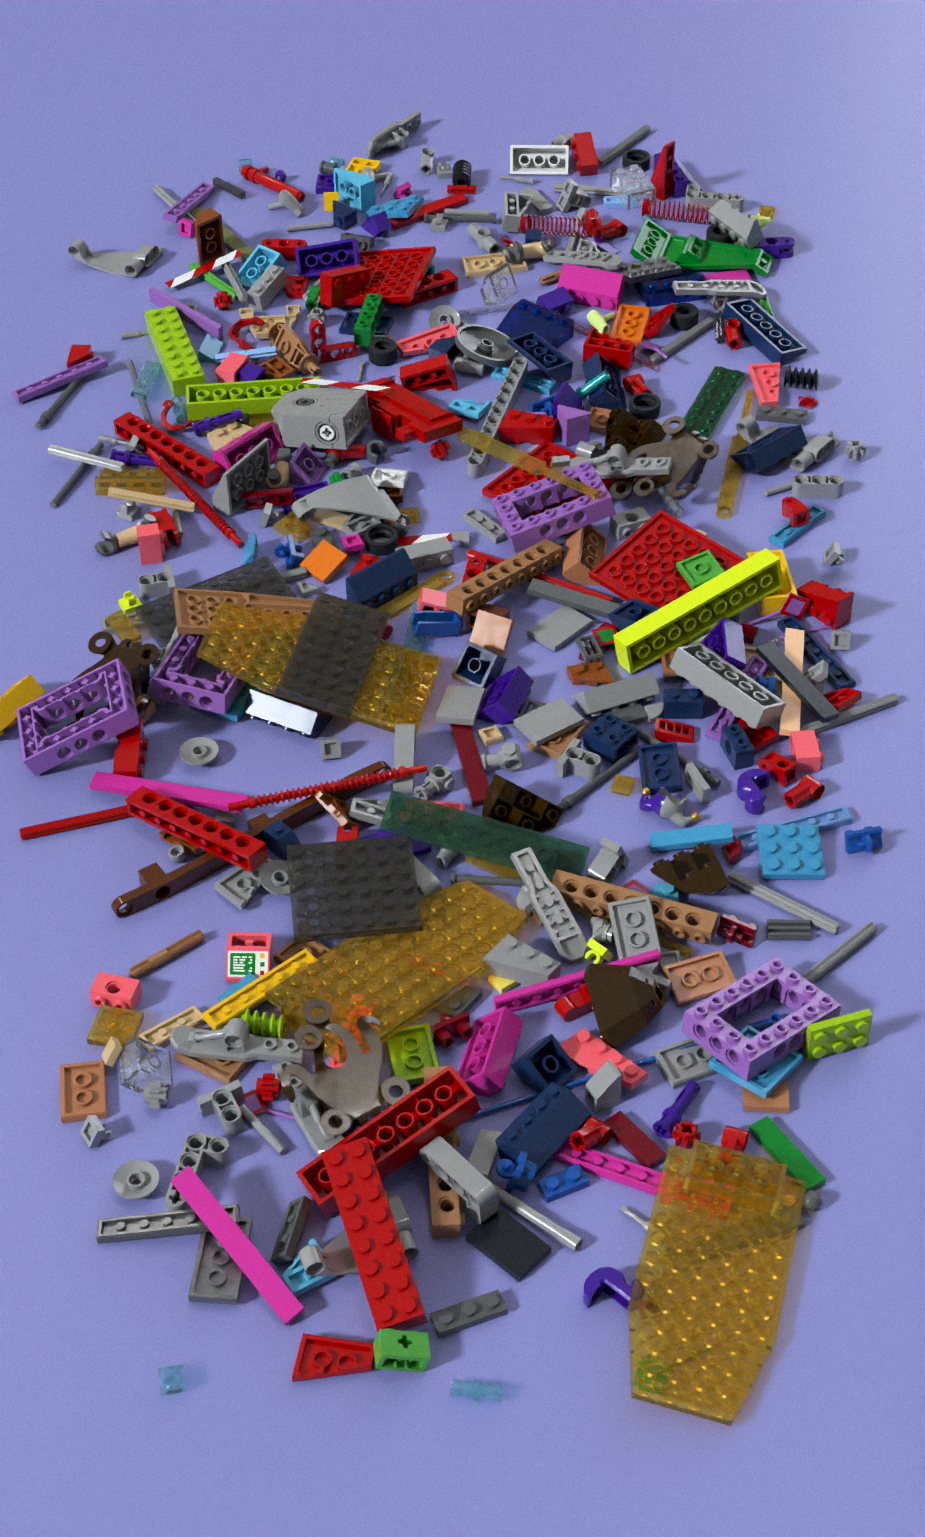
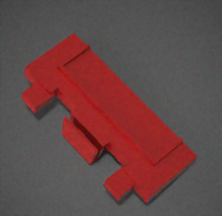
(416, 415)

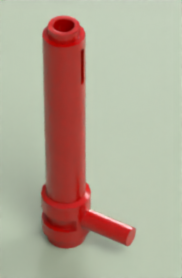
(258, 176)

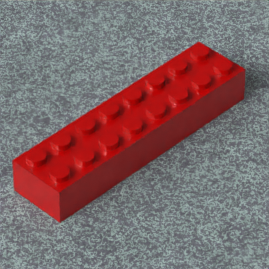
(400, 1131)
(374, 1236)

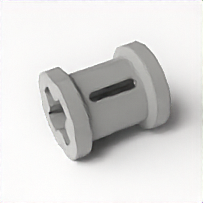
(352, 472)

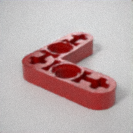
(325, 349)

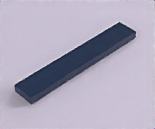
(816, 653)

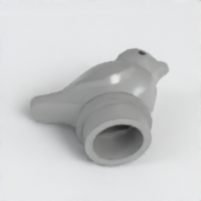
(601, 930)

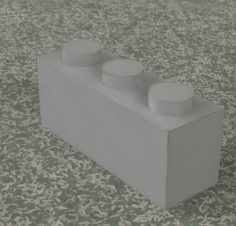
(266, 287)
(430, 553)

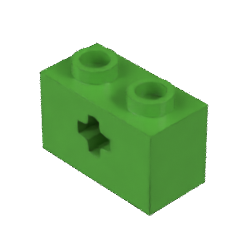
(401, 1350)

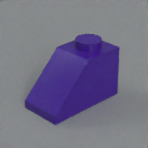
(377, 224)
(252, 373)

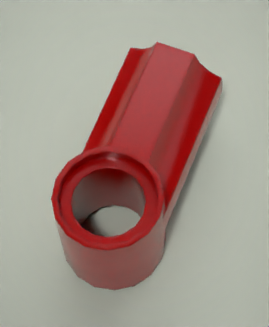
(592, 213)
(613, 229)
(732, 334)
(635, 384)
(806, 789)
(592, 1133)
(734, 1138)

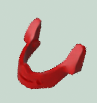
(234, 330)
(169, 404)

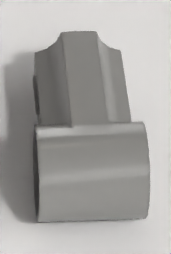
(427, 161)
(589, 450)

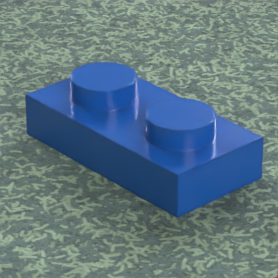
(562, 1183)

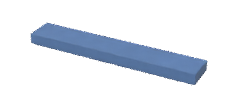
(825, 819)

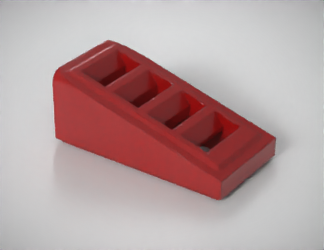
(667, 731)

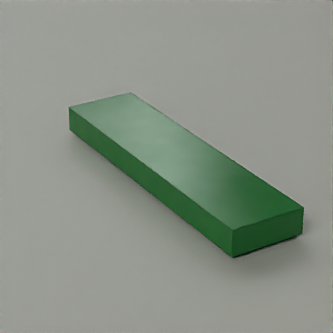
(786, 1152)

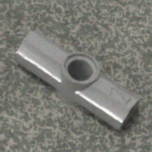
(483, 238)

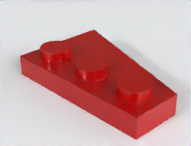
(331, 1357)

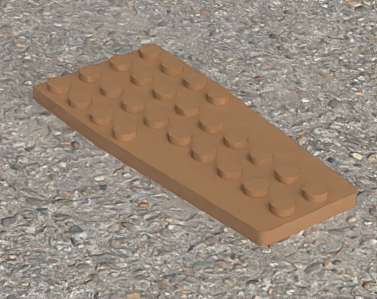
(197, 607)

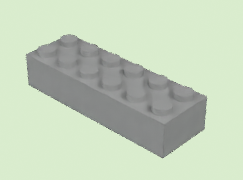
(727, 685)

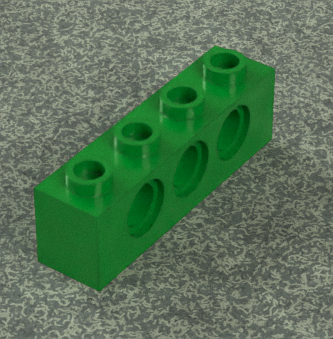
(368, 319)

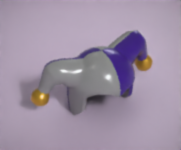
(667, 806)

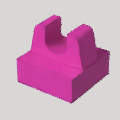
(403, 191)
(187, 227)
(352, 543)

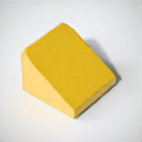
(329, 197)

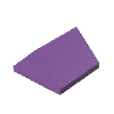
(573, 425)
(305, 466)

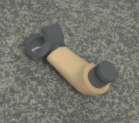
(529, 250)
(279, 475)
(124, 538)

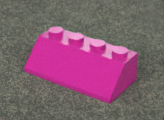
(592, 286)
(239, 447)
(490, 1051)

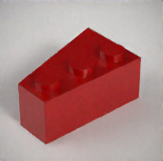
(584, 154)
(342, 283)
(616, 351)
(429, 374)
(527, 427)
(827, 604)
(131, 752)

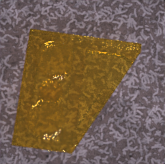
(292, 526)

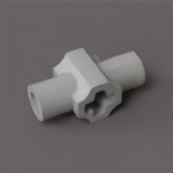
(562, 139)

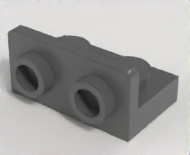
(364, 241)

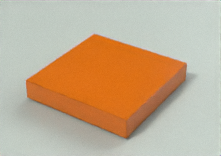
(324, 561)

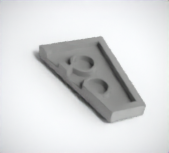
(240, 885)

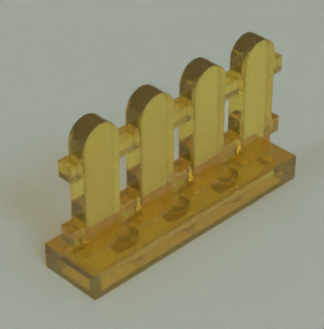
(138, 480)

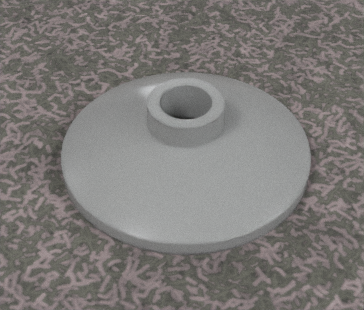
(444, 313)
(198, 751)
(274, 871)
(133, 1173)

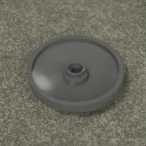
(485, 345)

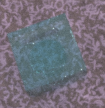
(242, 162)
(341, 162)
(172, 1379)

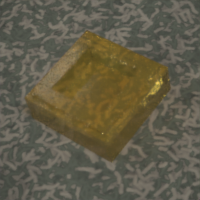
(767, 211)
(622, 785)

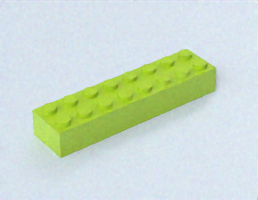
(173, 349)
(249, 396)

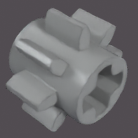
(317, 313)
(855, 450)
(155, 1094)

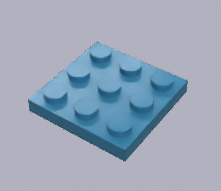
(790, 852)
(766, 1081)

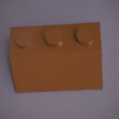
(209, 236)

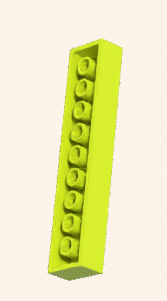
(698, 611)

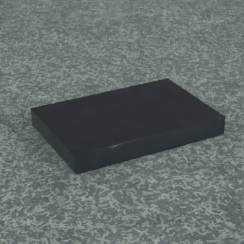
(508, 1244)

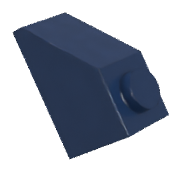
(343, 215)
(444, 346)
(279, 836)

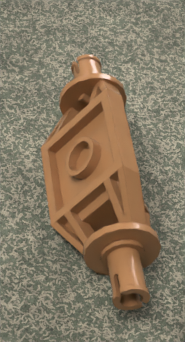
(292, 348)

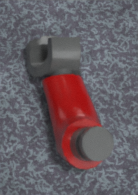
(355, 451)

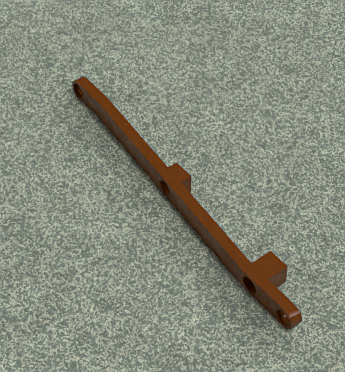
(159, 886)

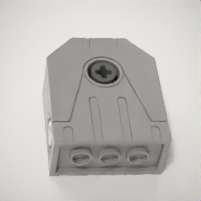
(321, 417)

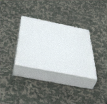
(390, 477)

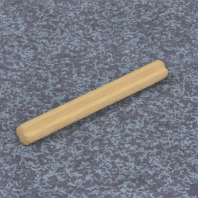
(151, 499)

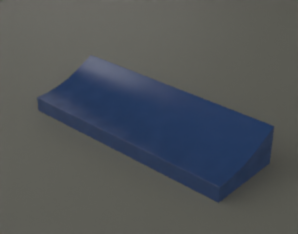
(764, 331)

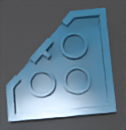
(397, 208)

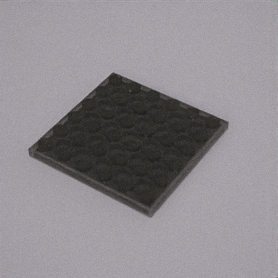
(353, 888)

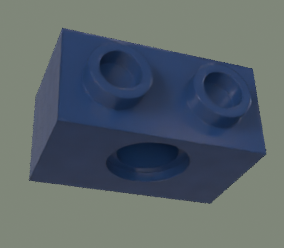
(737, 746)

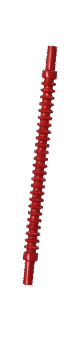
(194, 497)
(253, 802)

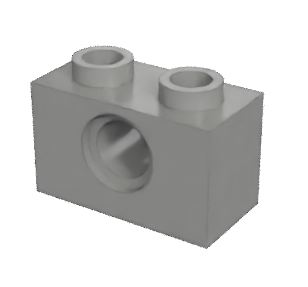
(628, 522)

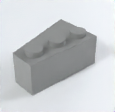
(513, 208)
(520, 963)

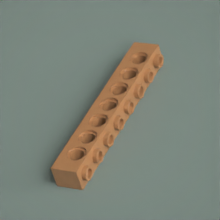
(503, 577)
(669, 915)
(444, 1223)

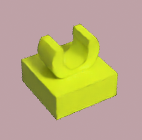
(129, 603)
(598, 951)

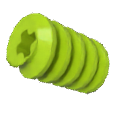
(265, 1026)

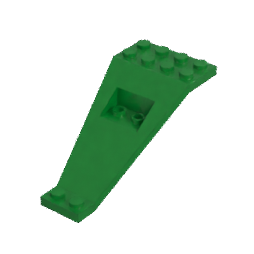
(695, 253)

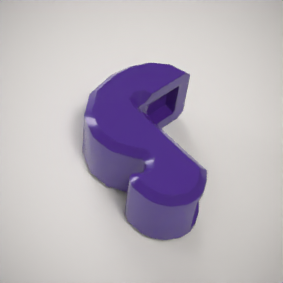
(749, 789)
(610, 1282)

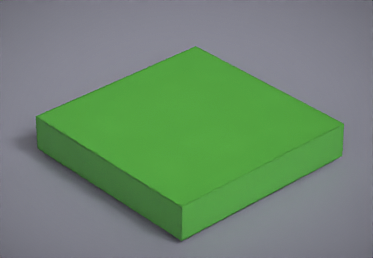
(699, 569)

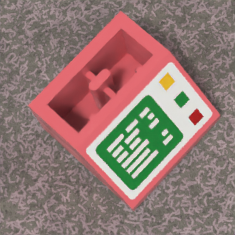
(248, 954)

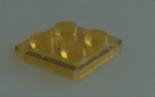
(116, 1023)

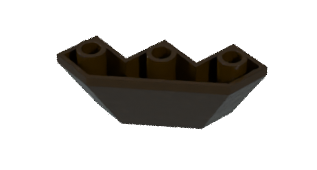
(631, 432)
(519, 807)
(693, 872)
(622, 1000)

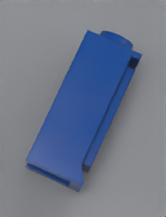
(436, 623)

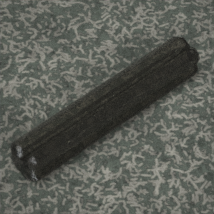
(237, 192)
(719, 328)

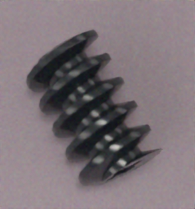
(462, 173)
(801, 378)

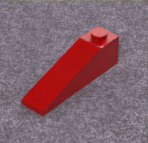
(663, 172)

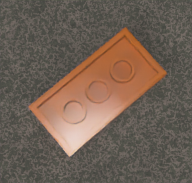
(631, 323)

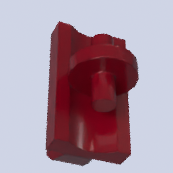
(737, 930)
(450, 1028)

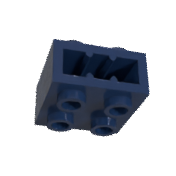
(610, 737)

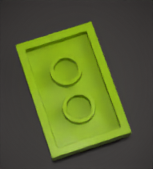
(837, 1034)
(411, 1051)

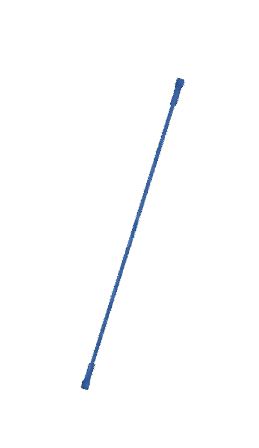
(758, 1026)

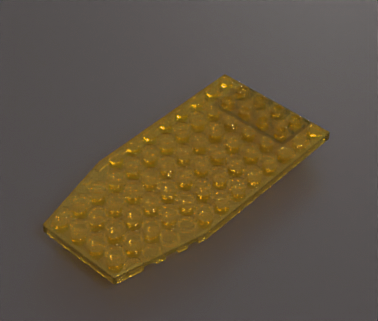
(260, 642)
(400, 973)
(711, 1279)

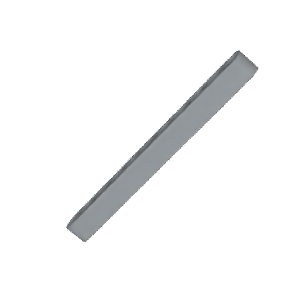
(502, 404)

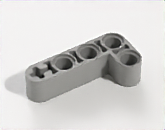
(696, 196)
(404, 756)
(197, 1152)
(462, 1177)

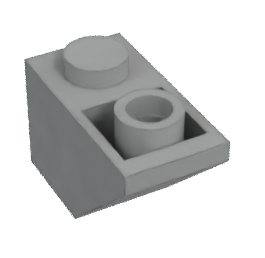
(604, 1088)

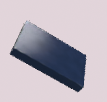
(350, 319)
(660, 767)

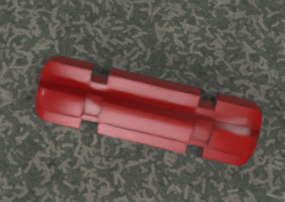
(461, 188)

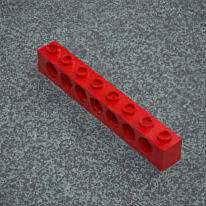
(176, 453)
(197, 829)

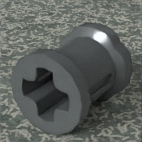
(327, 167)
(402, 525)

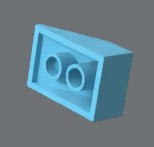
(355, 189)
(258, 263)

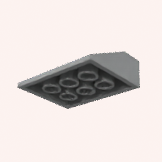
(244, 476)

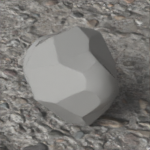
(523, 901)

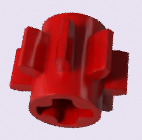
(223, 300)
(439, 449)
(268, 1087)
(686, 1134)

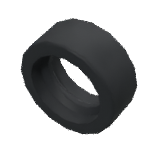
(636, 156)
(645, 399)
(380, 548)

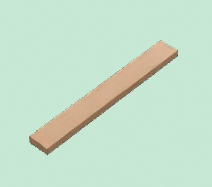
(794, 652)

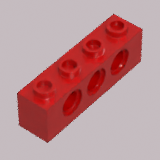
(434, 287)

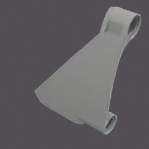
(118, 263)
(814, 451)
(349, 495)
(338, 1256)

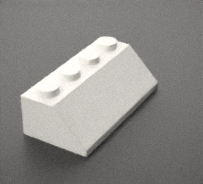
(539, 159)

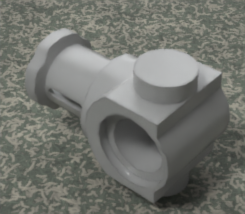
(507, 757)
(437, 781)

